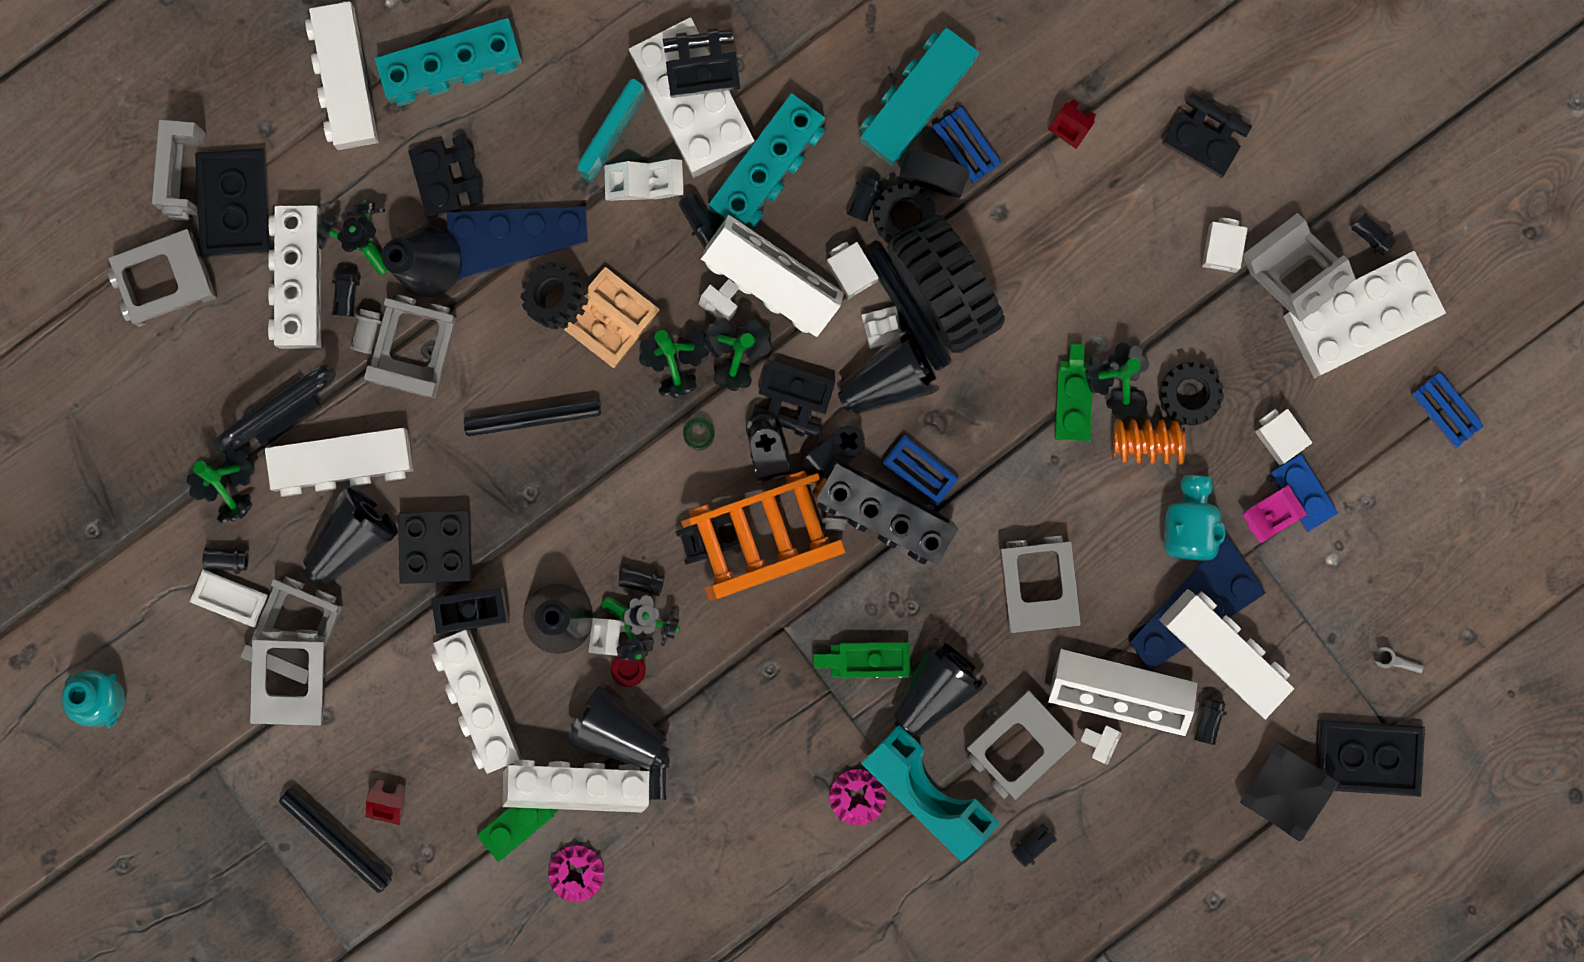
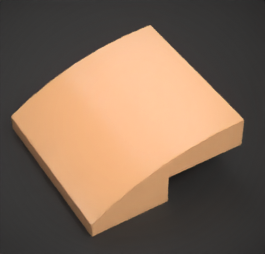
(612, 318)

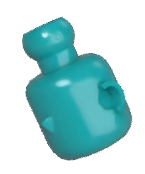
(1193, 526)
(93, 699)

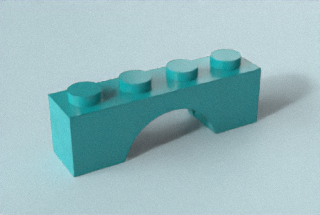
(956, 823)

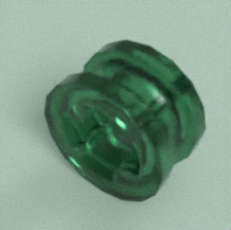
(709, 436)

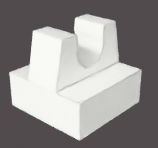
(720, 302)
(881, 326)
(605, 636)
(1104, 744)

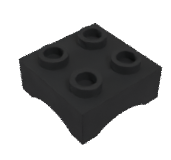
(434, 547)
(1290, 792)

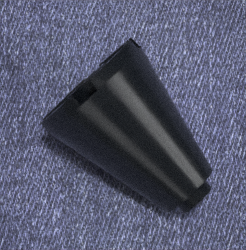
(424, 261)
(889, 377)
(347, 536)
(573, 622)
(937, 688)
(617, 731)

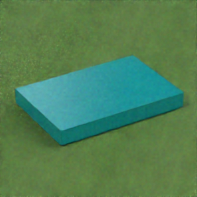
(611, 130)

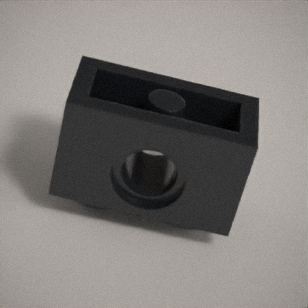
(470, 610)

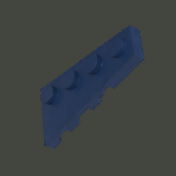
(514, 236)
(1222, 579)

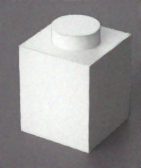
(1224, 245)
(851, 269)
(1282, 435)

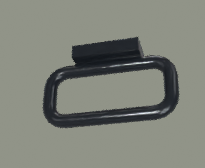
(278, 412)

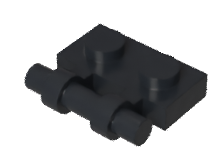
(702, 73)
(1203, 144)
(435, 178)
(798, 389)

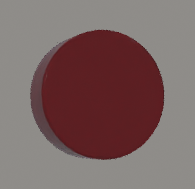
(628, 672)

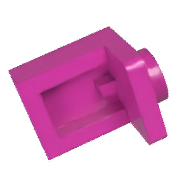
(1274, 514)

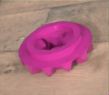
(854, 781)
(592, 877)

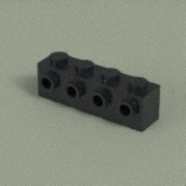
(884, 511)

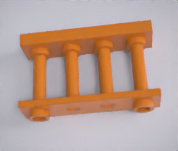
(788, 557)

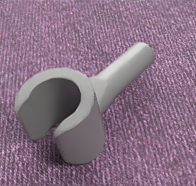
(1399, 662)

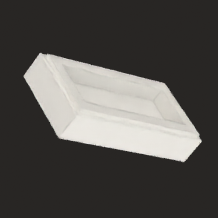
(229, 598)

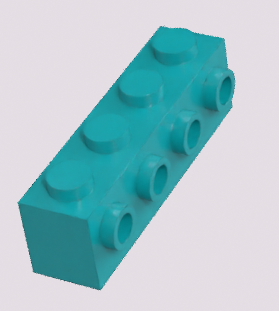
(449, 61)
(918, 97)
(768, 162)

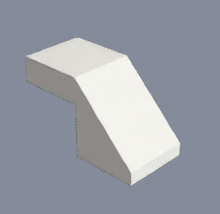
(643, 180)

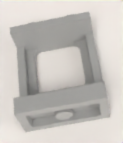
(169, 164)
(1284, 252)
(187, 267)
(402, 375)
(1042, 614)
(293, 661)
(285, 708)
(1040, 725)

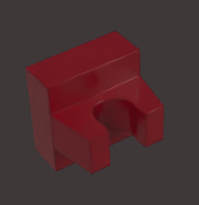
(1072, 124)
(385, 806)

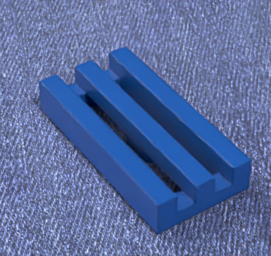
(950, 121)
(1475, 423)
(944, 489)

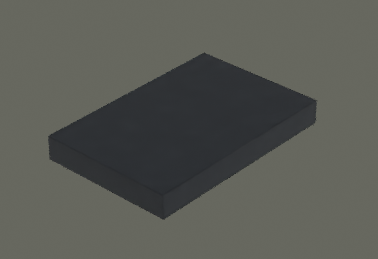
(233, 202)
(1372, 756)

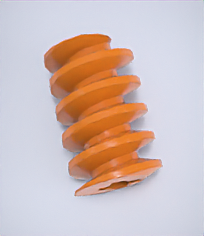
(1148, 441)

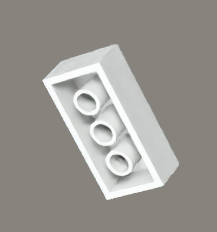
(702, 125)
(1367, 315)

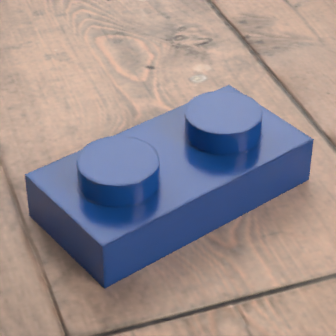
(1307, 491)

